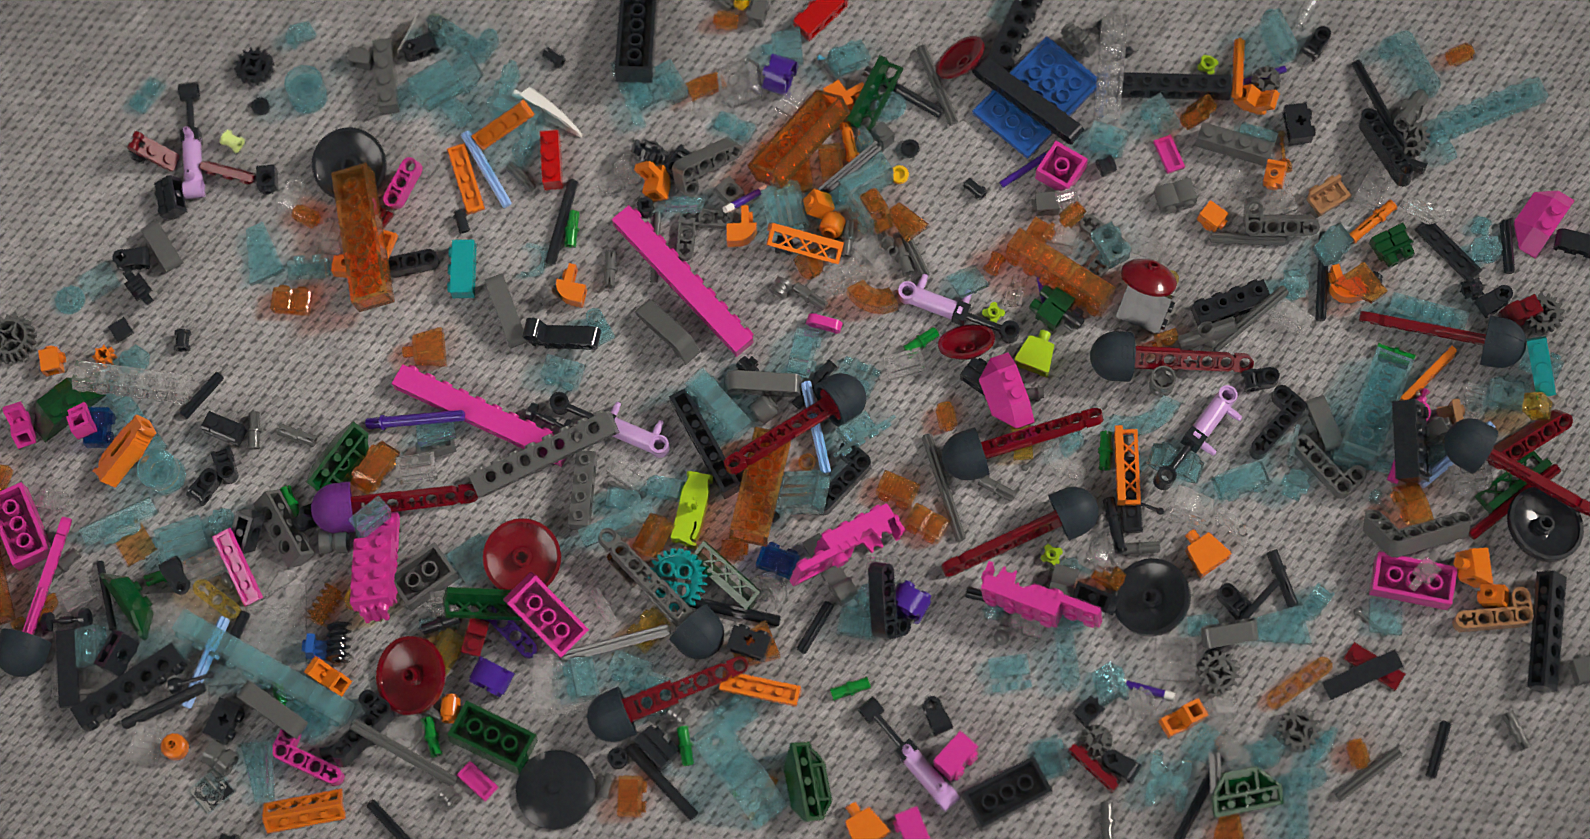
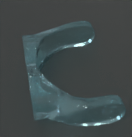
(540, 269)

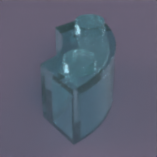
(803, 352)
(1165, 453)
(1240, 481)

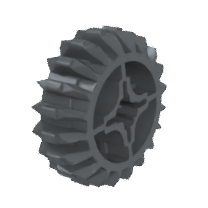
(15, 325)

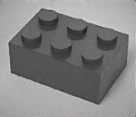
(423, 574)

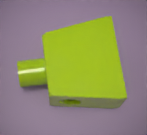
(1036, 354)

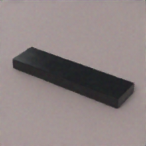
(1448, 250)
(1131, 513)
(66, 669)
(1363, 674)

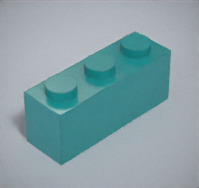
(462, 268)
(1541, 365)

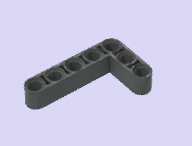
(1416, 537)

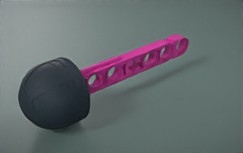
(22, 651)

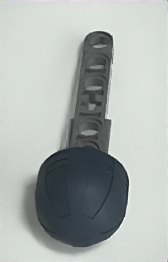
(697, 632)

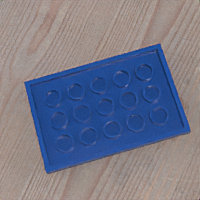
(1052, 75)

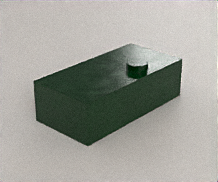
(492, 737)

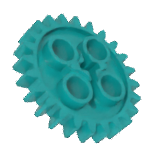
(679, 562)

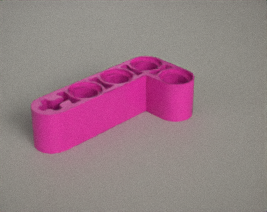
(308, 762)

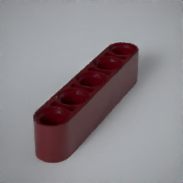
(1536, 436)

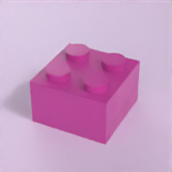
(1061, 167)
(955, 757)

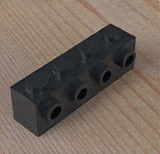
(1231, 303)

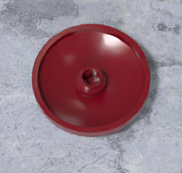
(517, 550)
(410, 675)

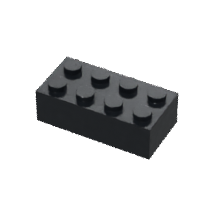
(1410, 441)
(1007, 793)

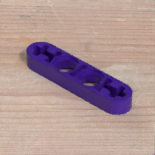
(506, 632)

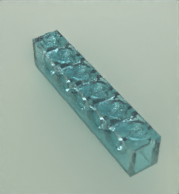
(1531, 87)

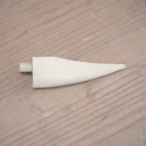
(551, 112)

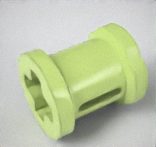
(232, 141)

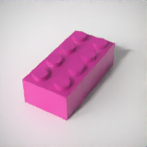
(22, 528)
(1394, 575)
(545, 614)

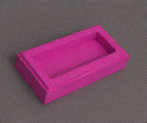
(1169, 154)
(477, 781)

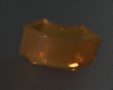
(872, 299)
(374, 467)
(1412, 503)

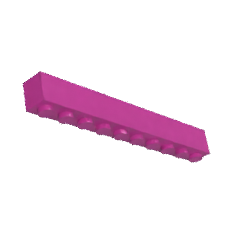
(683, 281)
(477, 412)

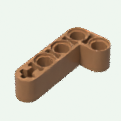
(1491, 615)

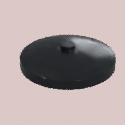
(346, 149)
(1544, 526)
(1152, 597)
(555, 790)

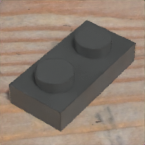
(439, 448)

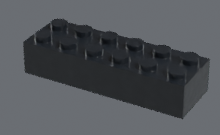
(636, 41)

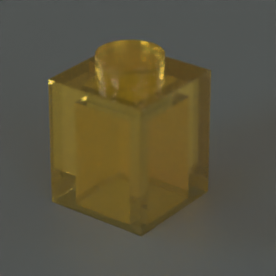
(1537, 406)

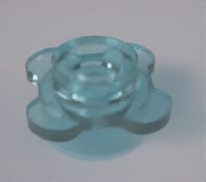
(1486, 223)
(992, 612)

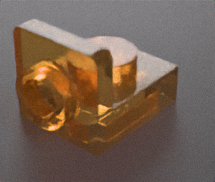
(1041, 230)
(1165, 338)
(734, 550)
(1111, 581)

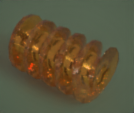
(325, 605)

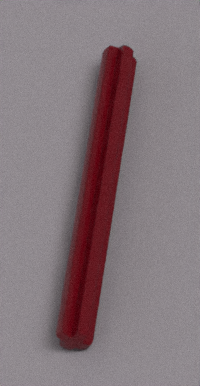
(1502, 510)

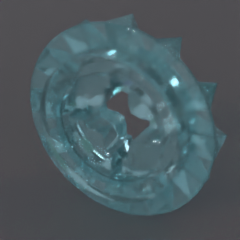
(898, 101)
(78, 300)

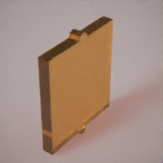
(136, 546)

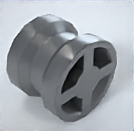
(781, 288)
(548, 296)
(677, 714)
(449, 797)

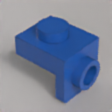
(314, 647)

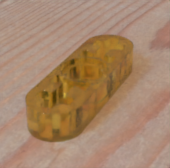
(202, 595)

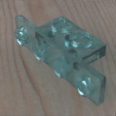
(637, 98)
(857, 429)
(623, 523)
(119, 524)

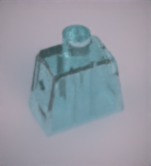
(786, 44)

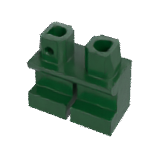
(1392, 242)
(1053, 308)

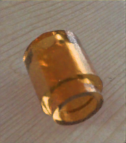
(725, 20)
(1459, 54)
(1072, 214)
(306, 215)
(946, 416)
(1358, 753)

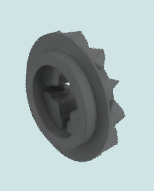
(1264, 72)
(1096, 749)

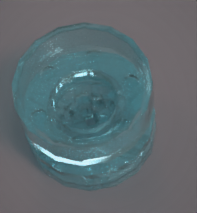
(305, 80)
(154, 464)

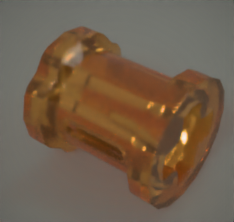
(994, 263)

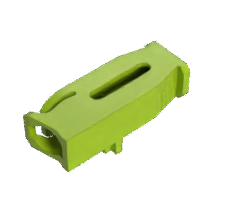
(692, 509)

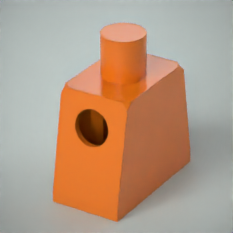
(1205, 552)
(1474, 566)
(865, 823)

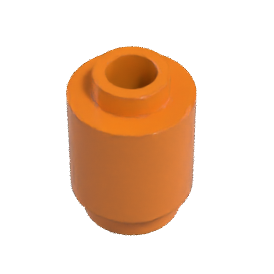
(450, 708)

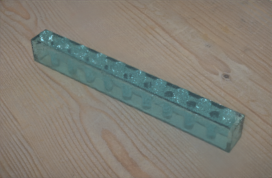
(264, 668)

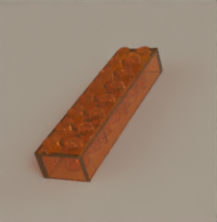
(362, 237)

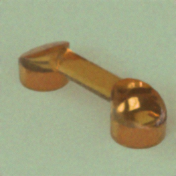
(51, 604)

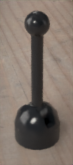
(177, 684)

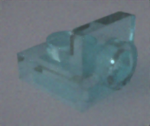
(299, 33)
(1071, 446)
(1197, 621)

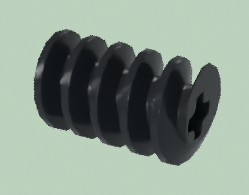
(337, 642)

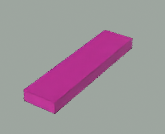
(237, 567)

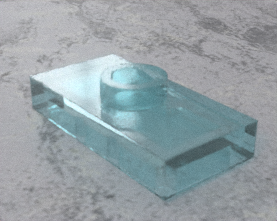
(684, 204)

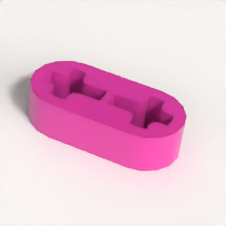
(824, 323)

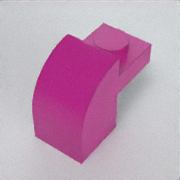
(81, 421)
(20, 424)

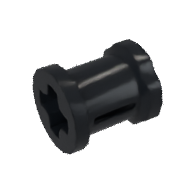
(645, 202)
(182, 340)

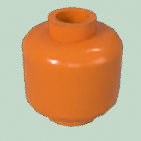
(832, 224)
(178, 751)

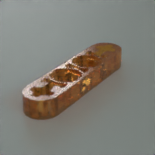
(1299, 683)

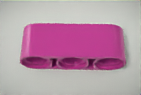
(402, 174)

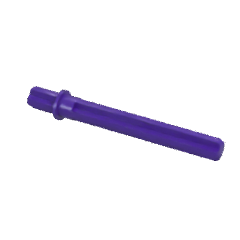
(414, 419)

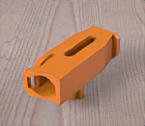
(125, 451)

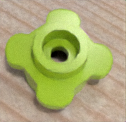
(1207, 60)
(993, 308)
(1051, 559)

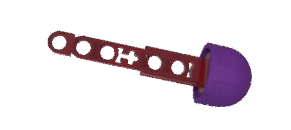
(335, 504)

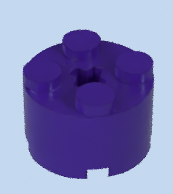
(779, 74)
(911, 601)
(491, 675)

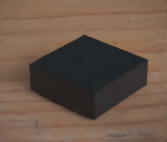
(121, 329)

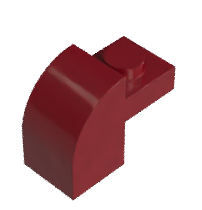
(1522, 310)
(475, 637)

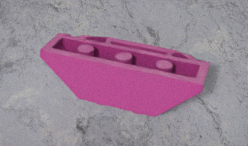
(1540, 219)
(1006, 392)

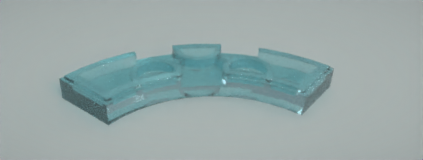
(1148, 421)

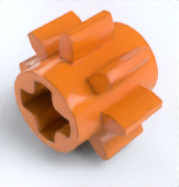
(107, 352)

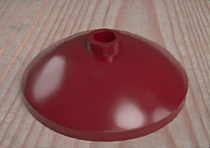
(960, 58)
(1149, 277)
(966, 342)

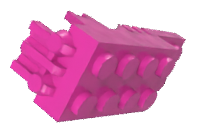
(838, 544)
(374, 571)
(1035, 600)

